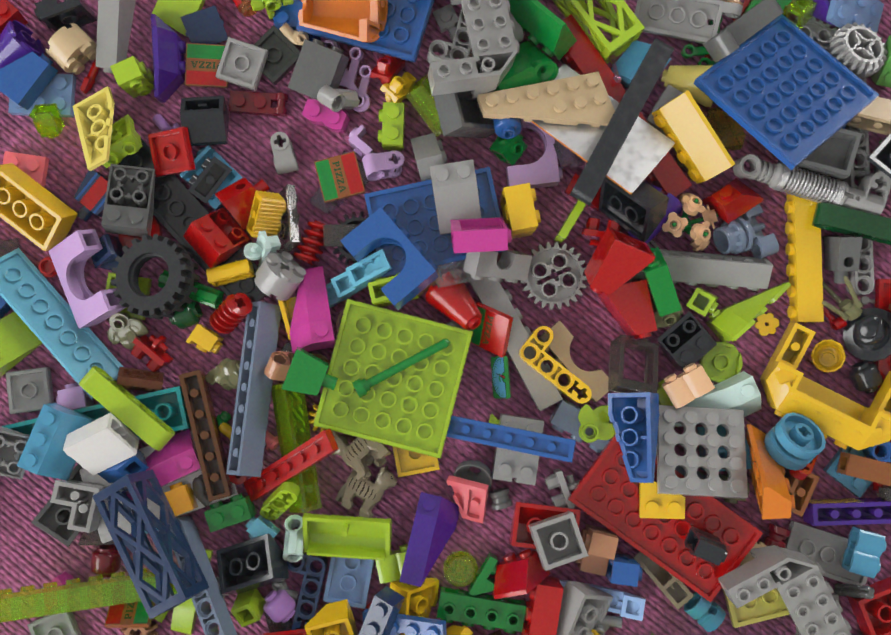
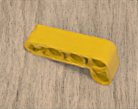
(556, 369)

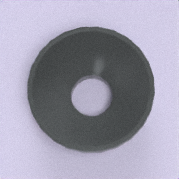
(484, 476)

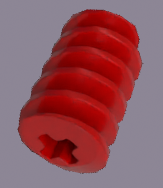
(311, 243)
(231, 313)

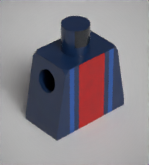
(92, 195)

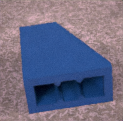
(26, 78)

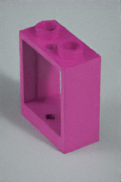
(480, 235)

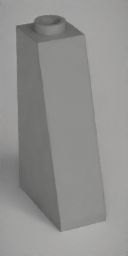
(113, 31)

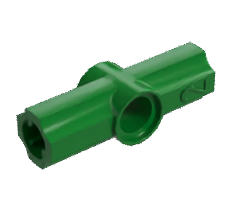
(204, 295)

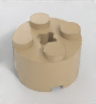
(71, 49)

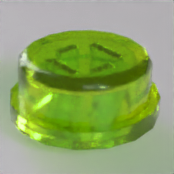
(460, 568)

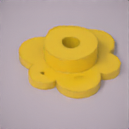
(772, 323)

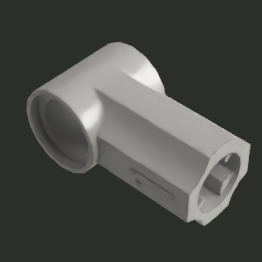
(337, 98)

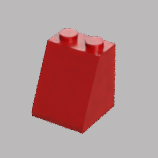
(616, 261)
(631, 309)

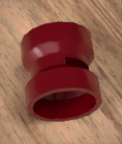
(776, 536)

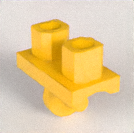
(398, 87)

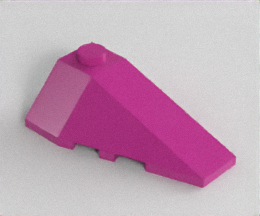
(175, 460)

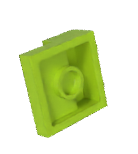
(124, 140)

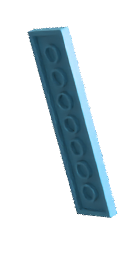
(52, 318)

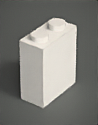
(101, 444)

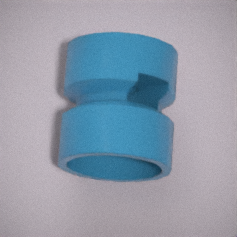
(708, 614)

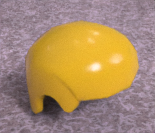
(828, 356)

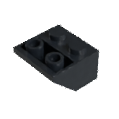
(206, 119)
(685, 342)

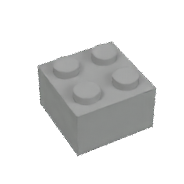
(558, 540)

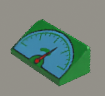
(500, 377)

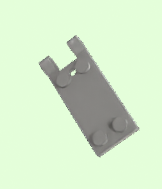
(685, 18)

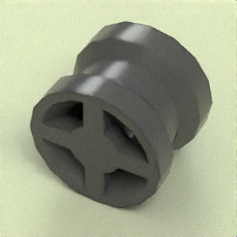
(500, 498)

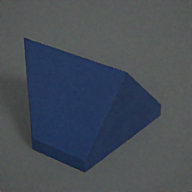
(111, 249)

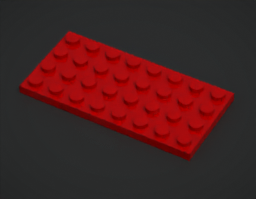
(614, 502)

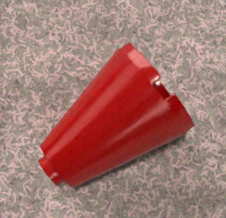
(456, 304)

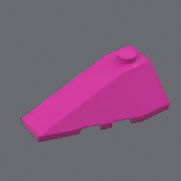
(311, 318)

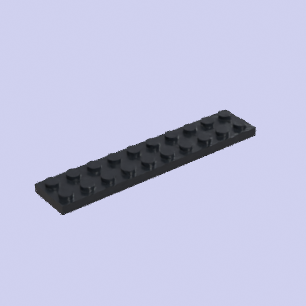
(177, 209)

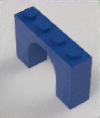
(382, 230)

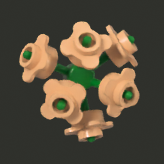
(699, 232)

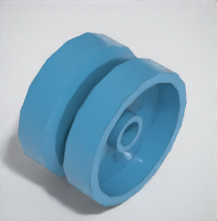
(794, 441)

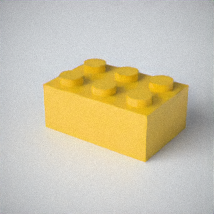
(519, 210)

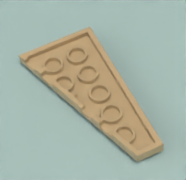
(559, 101)

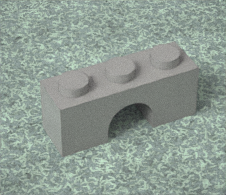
(511, 266)

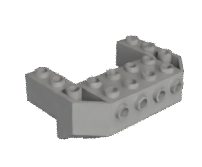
(492, 49)
(799, 584)

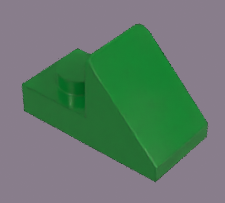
(483, 582)

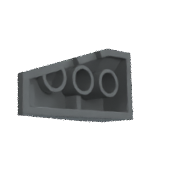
(55, 517)

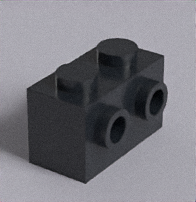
(210, 178)

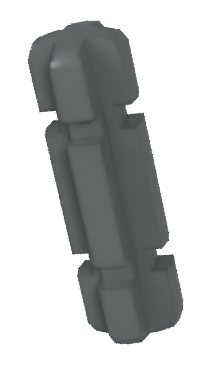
(854, 590)

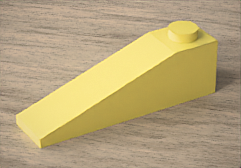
(94, 126)

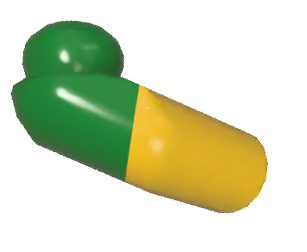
(223, 424)

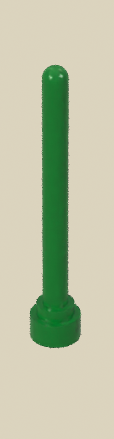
(363, 386)

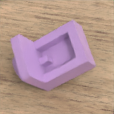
(360, 148)

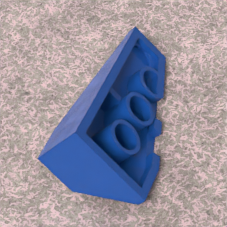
(636, 429)

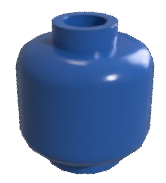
(508, 127)

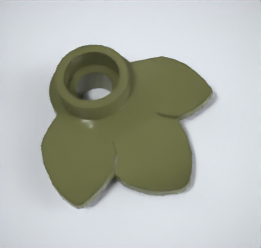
(127, 331)

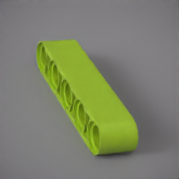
(127, 408)

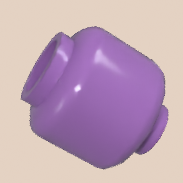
(279, 606)

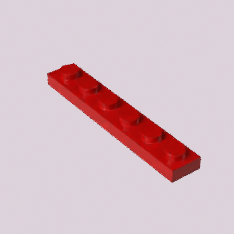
(291, 465)

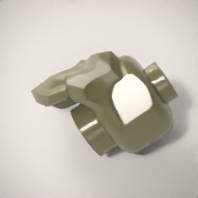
(225, 374)

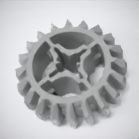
(858, 49)

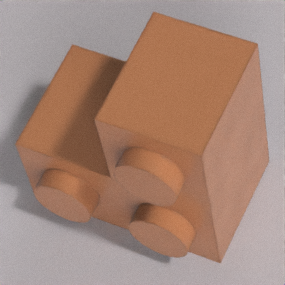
(600, 547)

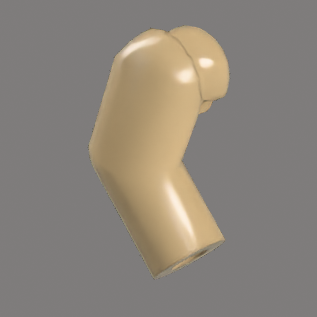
(294, 36)

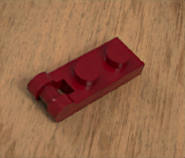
(257, 103)

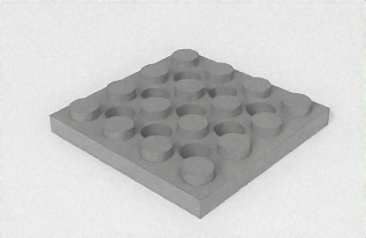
(733, 442)

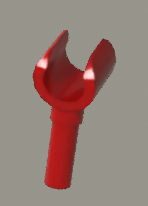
(835, 323)

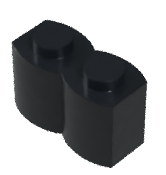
(705, 546)

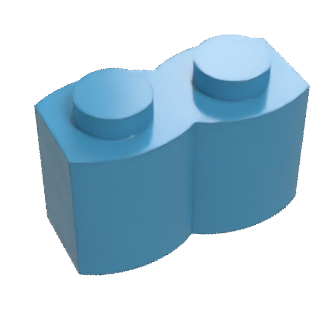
(864, 552)

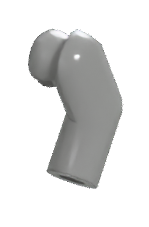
(282, 585)

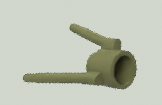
(849, 309)

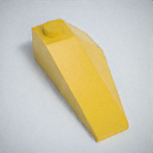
(333, 619)

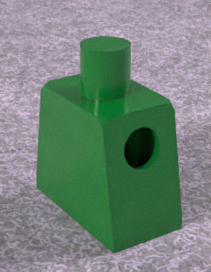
(308, 374)

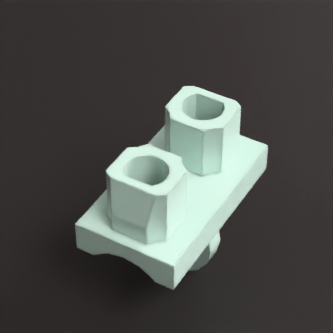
(262, 247)

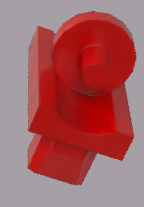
(387, 68)
(592, 229)
(154, 348)

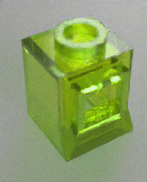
(800, 8)
(47, 120)

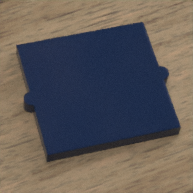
(205, 26)

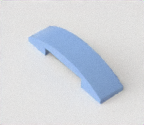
(623, 603)

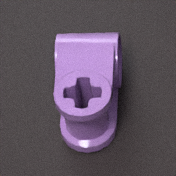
(380, 165)

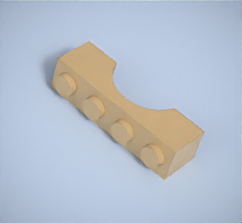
(560, 348)

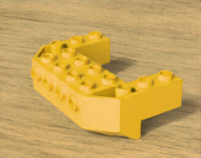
(834, 414)

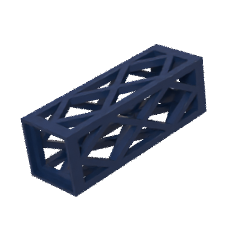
(159, 563)

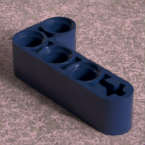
(306, 594)

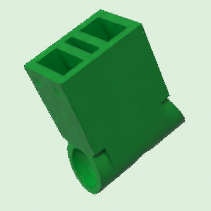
(529, 68)

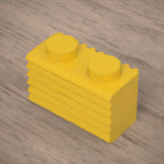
(266, 213)

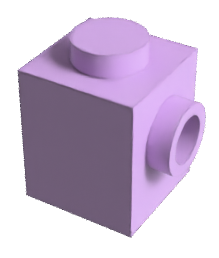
(73, 397)

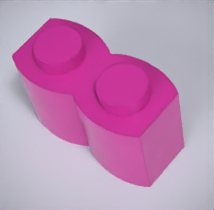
(323, 116)

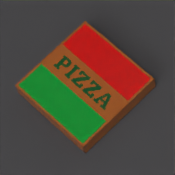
(202, 65)
(339, 177)
(128, 616)

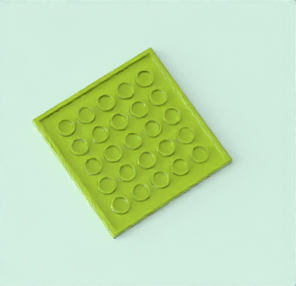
(411, 406)

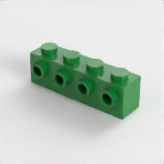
(481, 610)

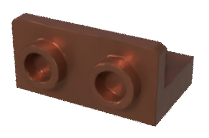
(140, 379)

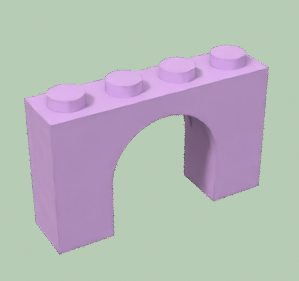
(540, 173)
(69, 261)

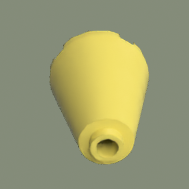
(683, 78)

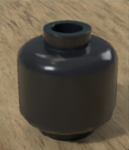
(865, 376)

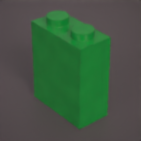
(661, 285)

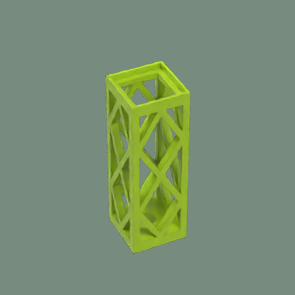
(628, 28)

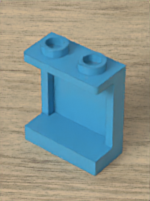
(201, 157)

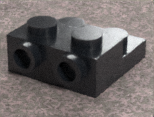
(61, 14)

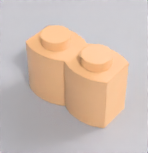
(687, 385)

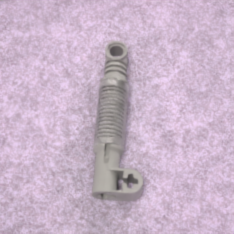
(804, 185)

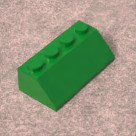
(543, 27)

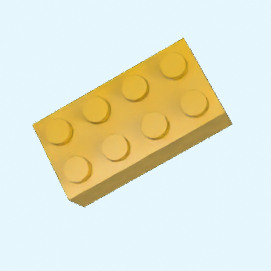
(33, 208)

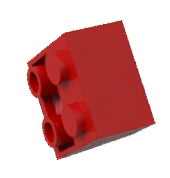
(215, 237)

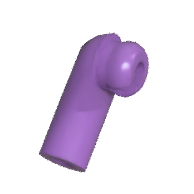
(162, 124)

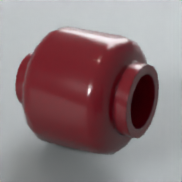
(105, 560)

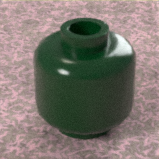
(188, 317)

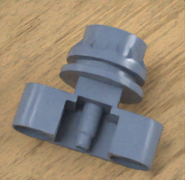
(745, 235)

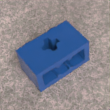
(624, 570)

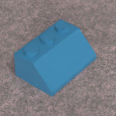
(45, 445)

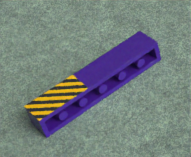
(847, 511)

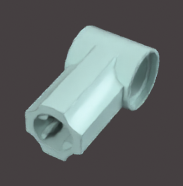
(293, 539)

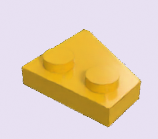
(659, 505)

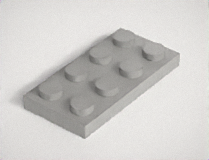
(824, 549)

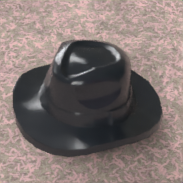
(869, 335)

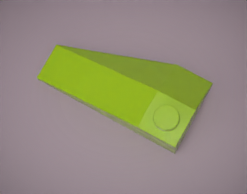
(737, 318)

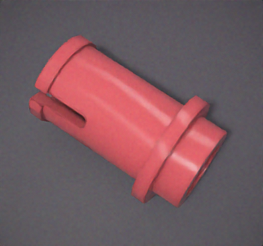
(271, 441)

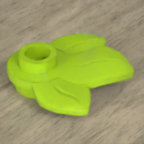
(598, 421)

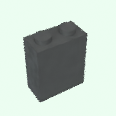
(317, 68)

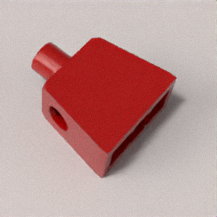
(239, 199)

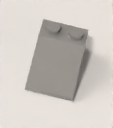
(455, 193)

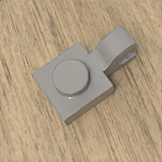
(446, 20)

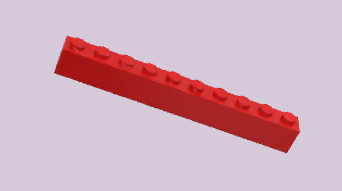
(586, 59)

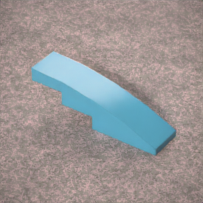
(357, 277)

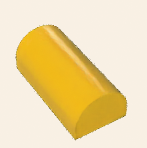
(230, 272)

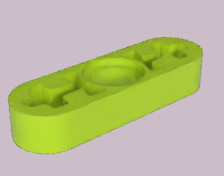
(280, 500)

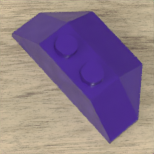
(167, 59)

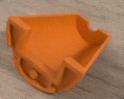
(346, 18)

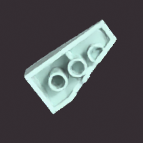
(733, 393)

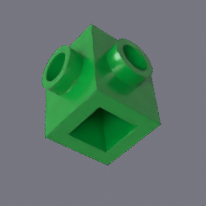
(508, 149)

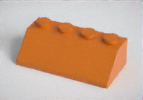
(768, 479)

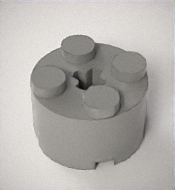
(279, 275)

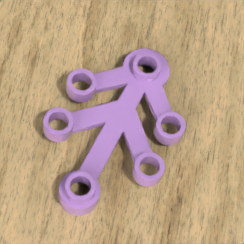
(349, 77)

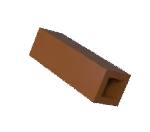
(864, 468)

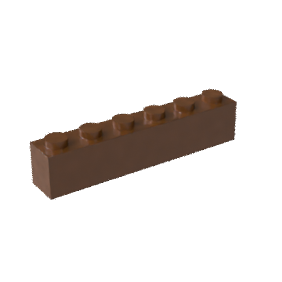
(206, 434)

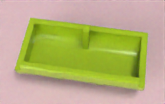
(347, 536)

